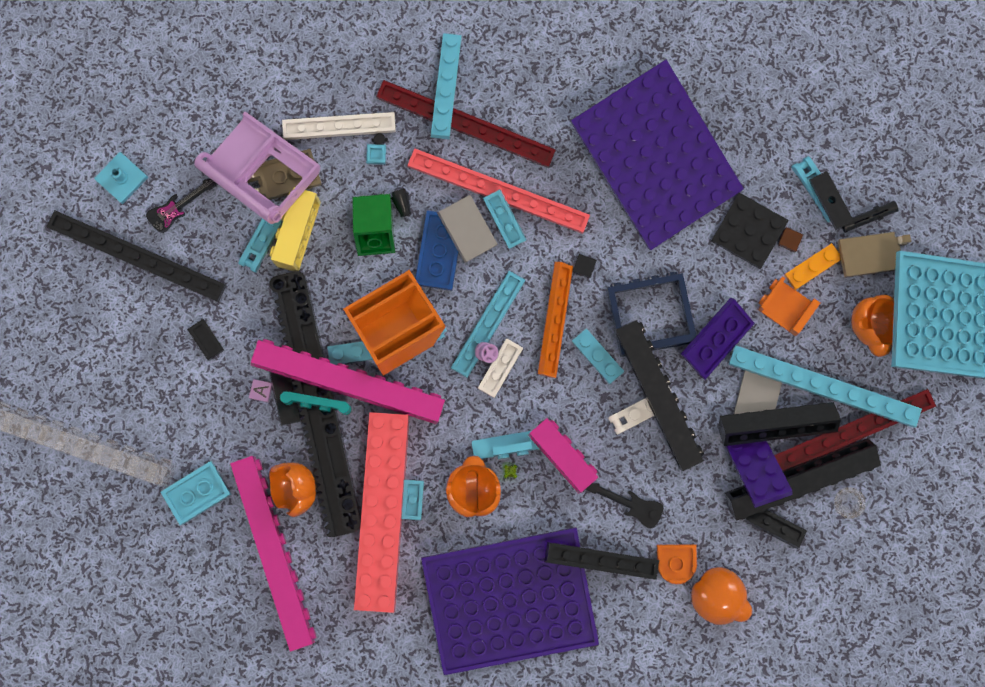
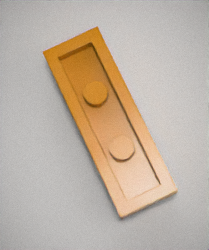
(813, 266)

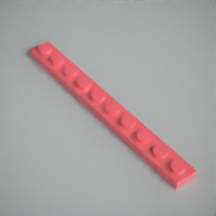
(487, 185)

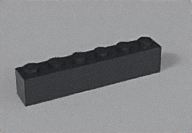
(779, 424)

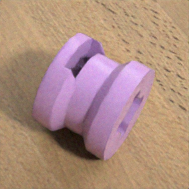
(491, 352)

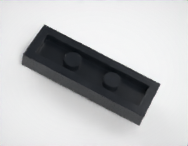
(778, 528)

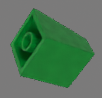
(373, 224)

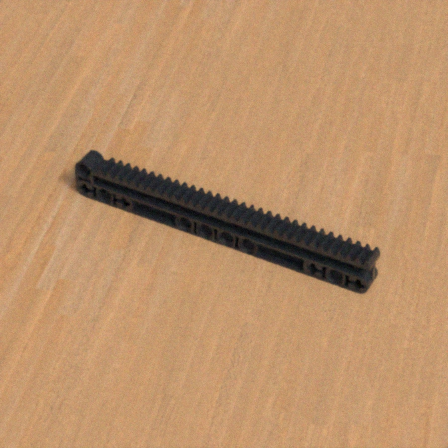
(326, 448)

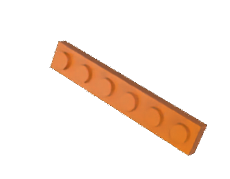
(555, 320)

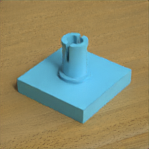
(121, 177)

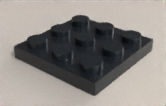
(749, 230)

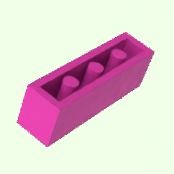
(563, 455)

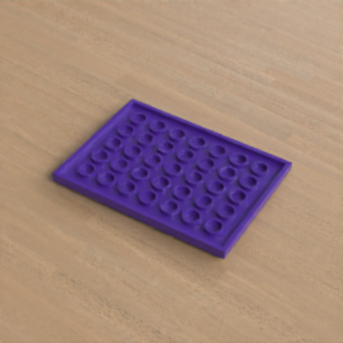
(657, 154)
(507, 603)

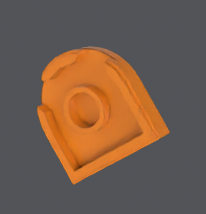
(677, 562)

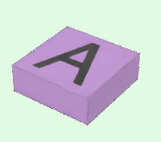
(260, 390)

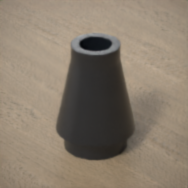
(401, 201)

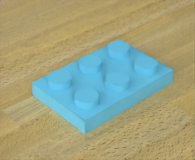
(196, 493)

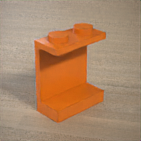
(787, 306)

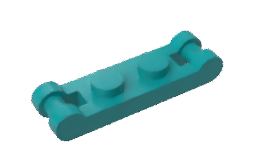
(308, 401)

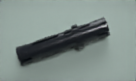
(889, 208)

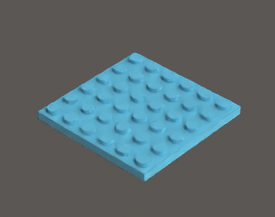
(939, 315)

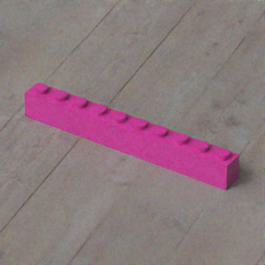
(347, 382)
(273, 553)

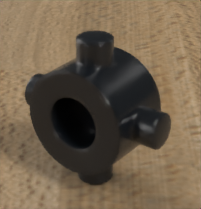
(379, 139)

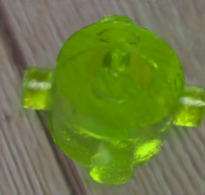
(510, 471)

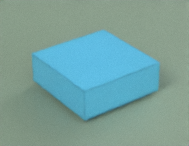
(376, 154)

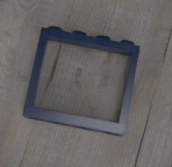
(654, 281)

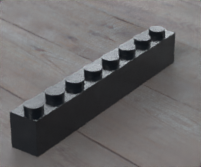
(658, 394)
(812, 476)

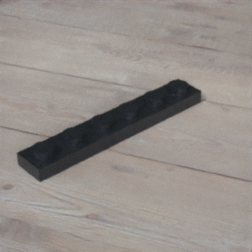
(601, 561)

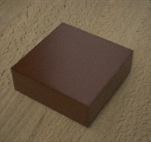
(790, 239)

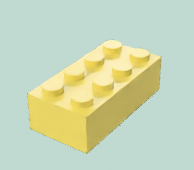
(295, 232)

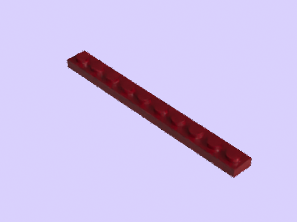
(468, 125)
(847, 434)

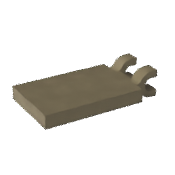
(278, 179)
(870, 253)

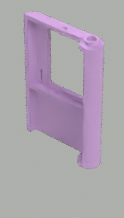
(242, 156)

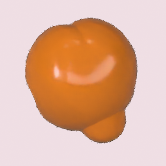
(874, 323)
(292, 487)
(473, 488)
(721, 597)

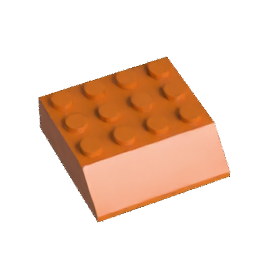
(395, 322)

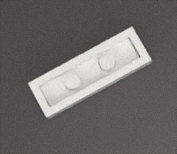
(500, 368)

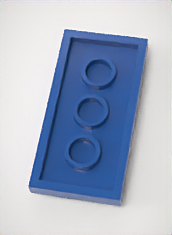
(437, 255)

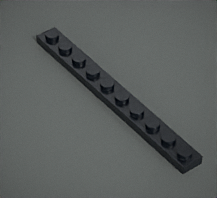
(136, 256)

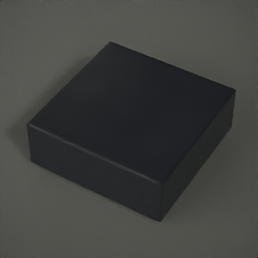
(584, 266)

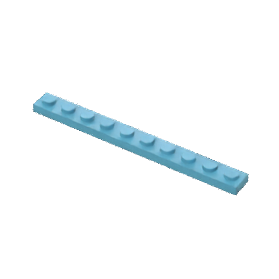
(825, 386)

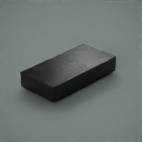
(205, 339)

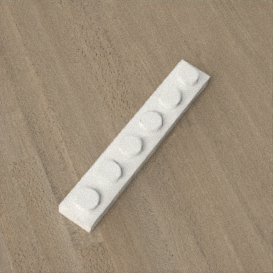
(338, 126)

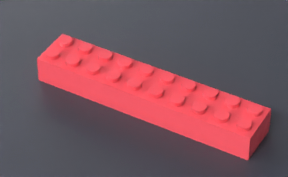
(381, 512)

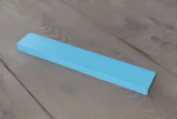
(488, 322)

